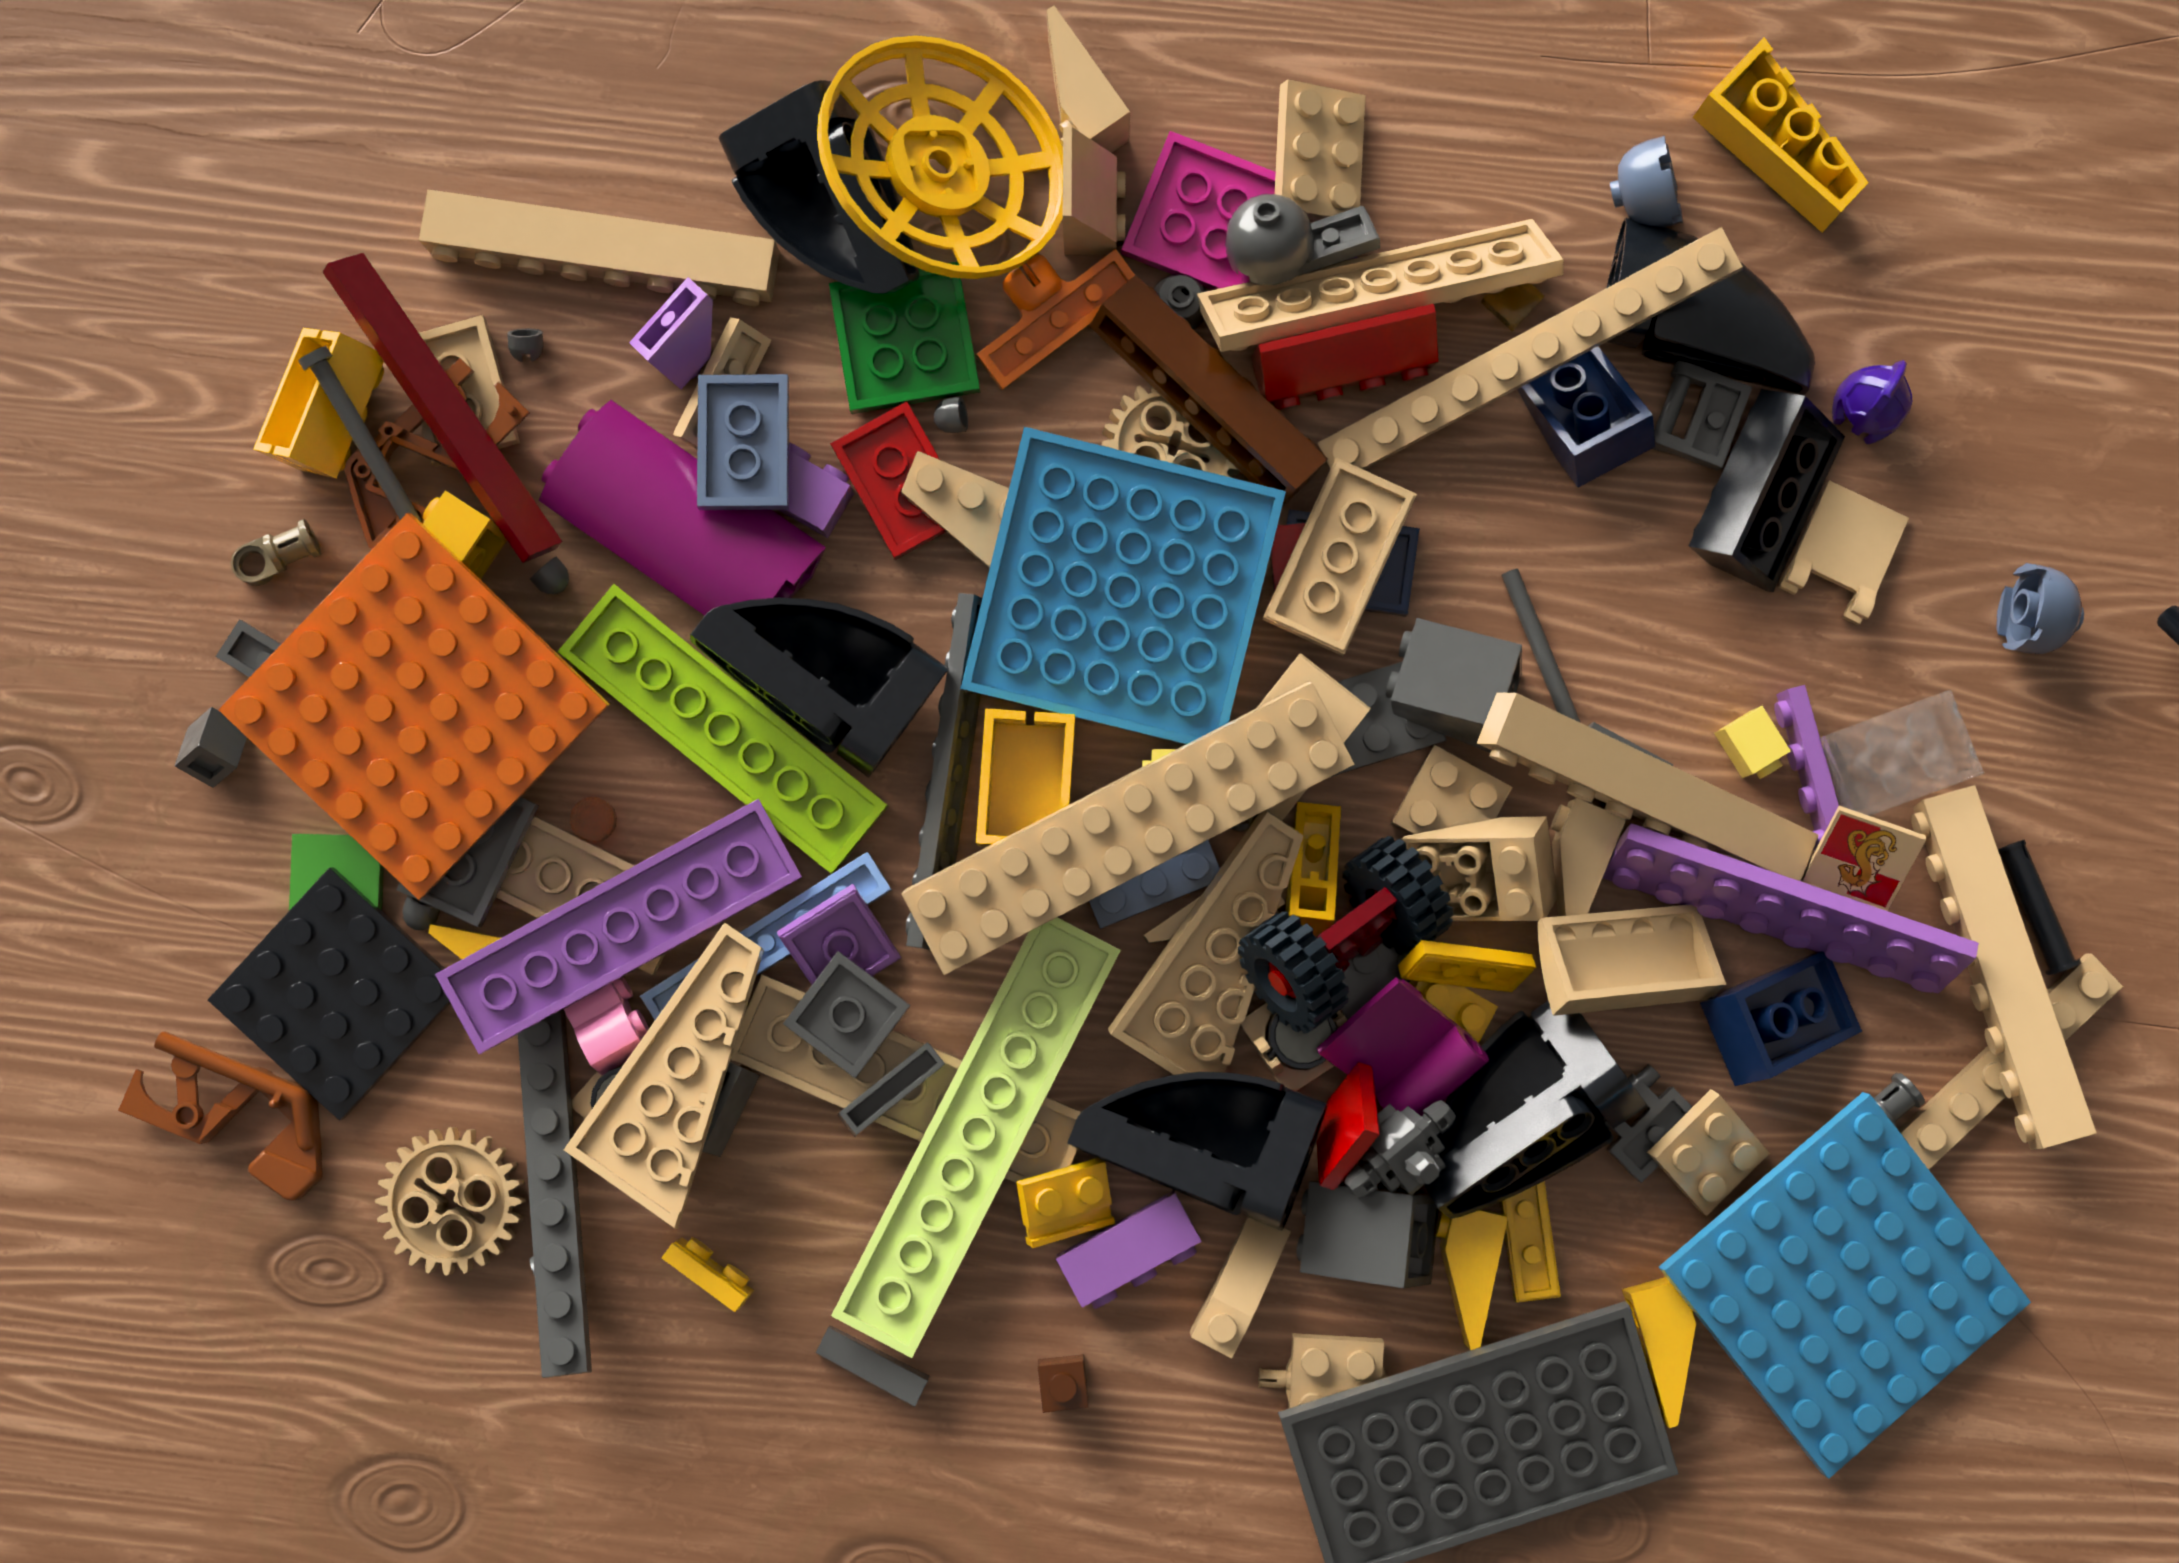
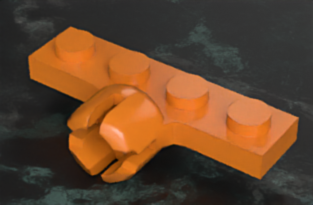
(1049, 312)

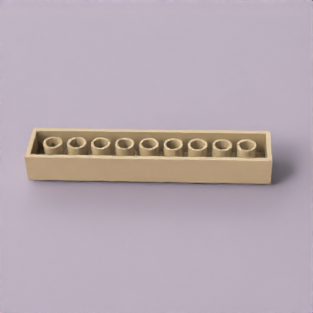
(1127, 827)

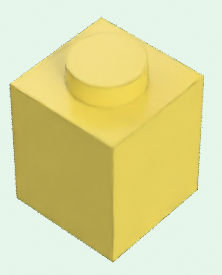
(1753, 744)

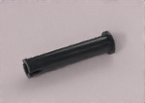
(2037, 908)

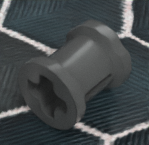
(1899, 1097)

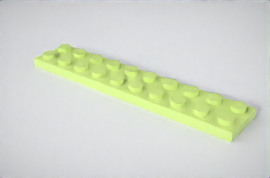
(975, 1135)

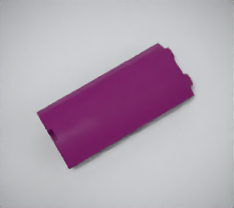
(641, 503)

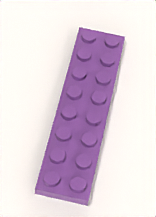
(1788, 910)
(618, 926)

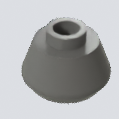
(1176, 288)

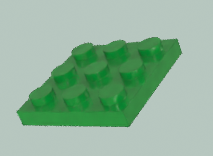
(904, 343)

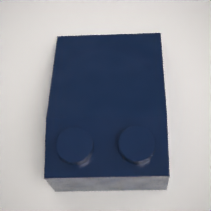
(1589, 416)
(1780, 1018)

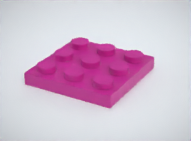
(1188, 211)

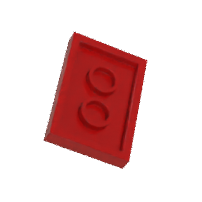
(877, 464)

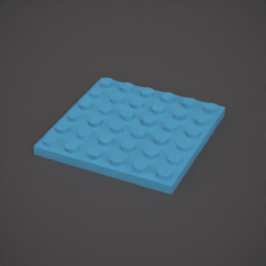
(1122, 588)
(1845, 1284)

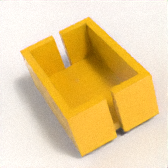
(302, 422)
(1023, 771)

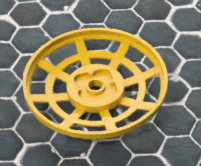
(951, 146)

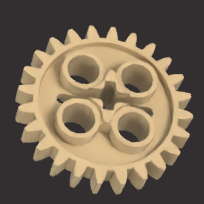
(1133, 423)
(469, 1164)

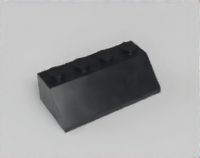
(1767, 488)

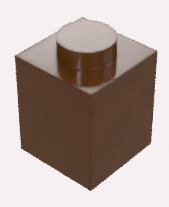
(1063, 1383)

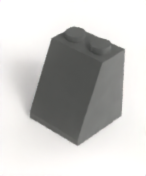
(1452, 678)
(1368, 1239)

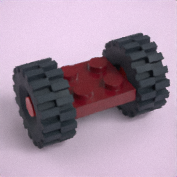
(1393, 904)

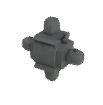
(1404, 1151)

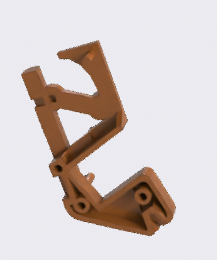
(371, 504)
(287, 1164)

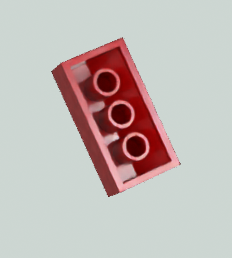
(1347, 356)

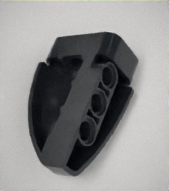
(791, 198)
(1727, 328)
(824, 671)
(1530, 1110)
(1210, 1137)

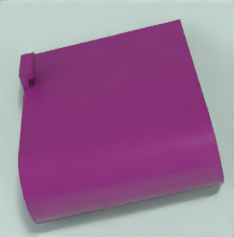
(1411, 1046)

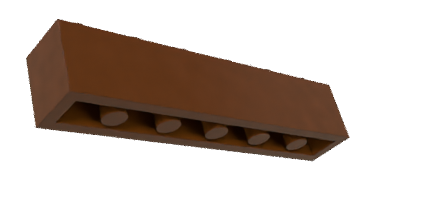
(1206, 389)

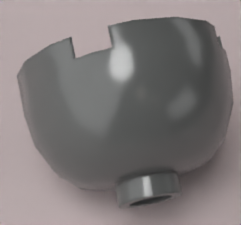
(1269, 239)

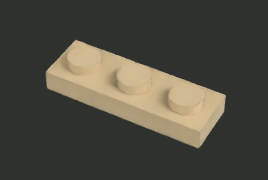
(736, 353)

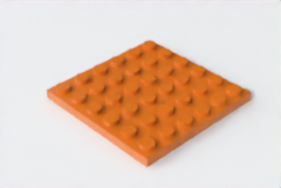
(414, 706)

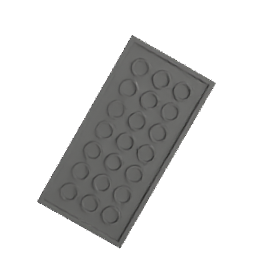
(1480, 1441)

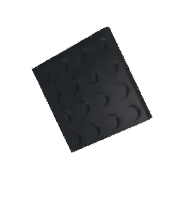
(334, 993)

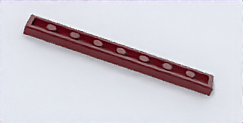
(442, 407)

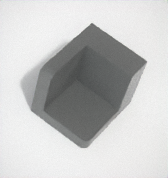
(211, 748)

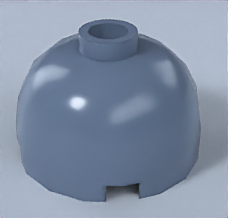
(1648, 185)
(2039, 610)

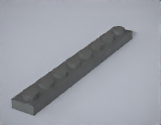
(951, 757)
(554, 1199)

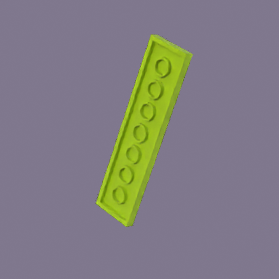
(723, 728)

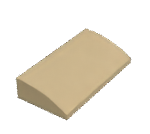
(1627, 959)

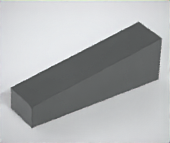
(891, 1089)
(873, 1365)

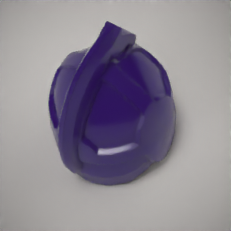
(1874, 400)

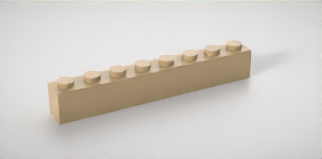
(598, 246)
(1641, 786)
(2005, 970)

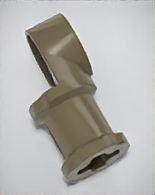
(277, 552)

